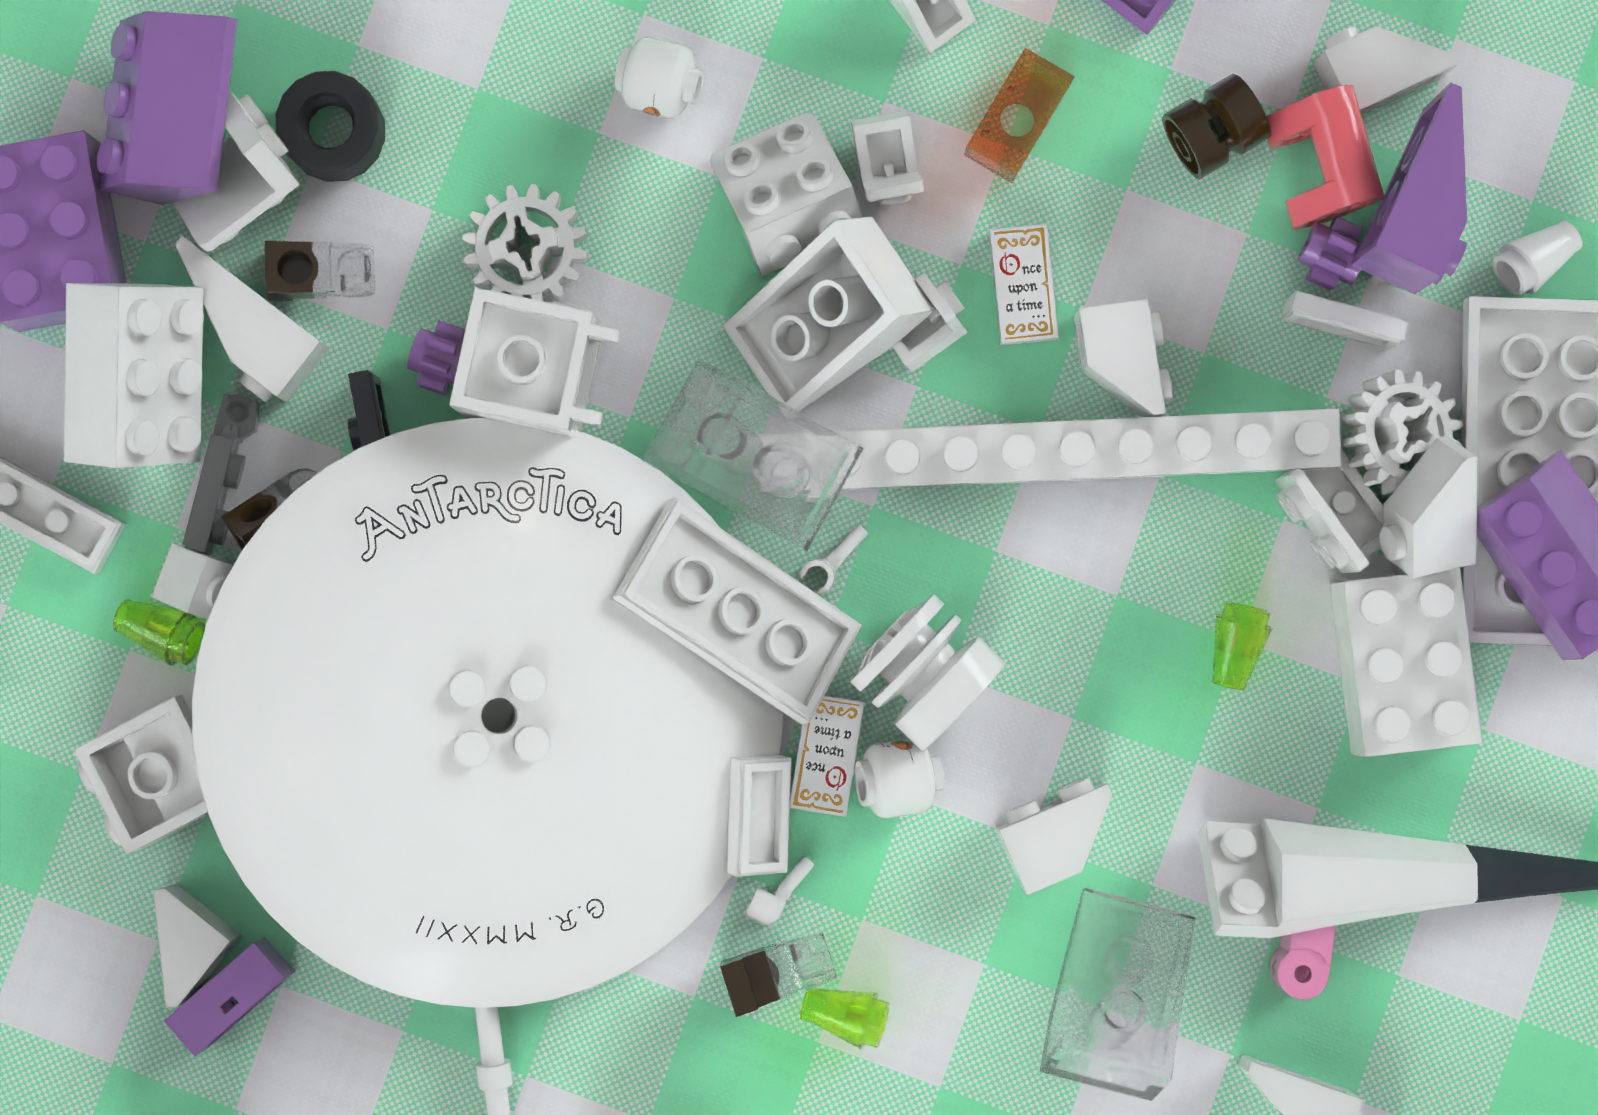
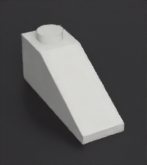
(253, 332)

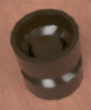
(1232, 114)

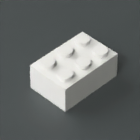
(133, 374)
(1405, 663)

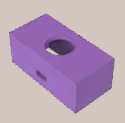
(211, 1009)

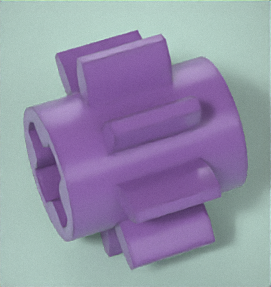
(1331, 253)
(436, 356)

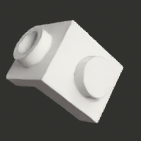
(887, 158)
(936, 330)

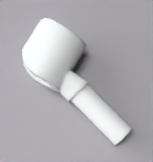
(835, 557)
(766, 907)

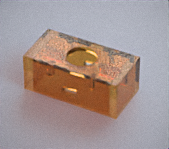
(1032, 84)

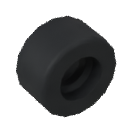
(330, 89)

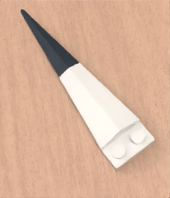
(1311, 877)

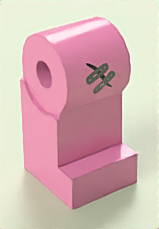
(1303, 962)

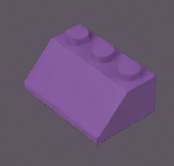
(166, 106)
(1547, 548)

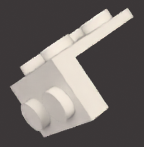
(248, 181)
(785, 189)
(1337, 511)

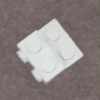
(145, 775)

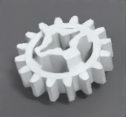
(552, 243)
(1395, 432)

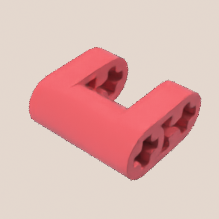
(1342, 151)

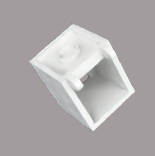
(528, 363)

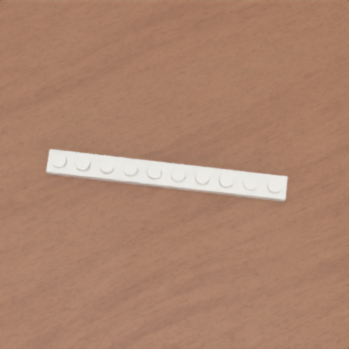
(1096, 449)

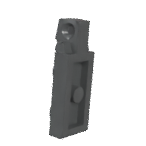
(220, 471)

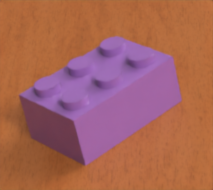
(53, 228)

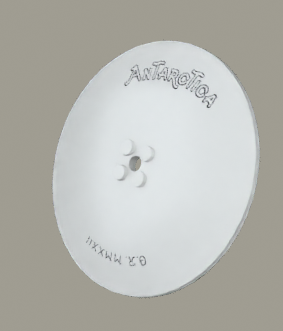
(354, 744)

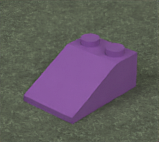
(1424, 205)

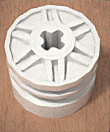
(927, 672)

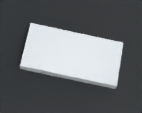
(737, 611)

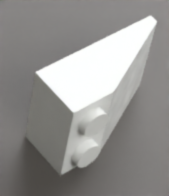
(828, 313)

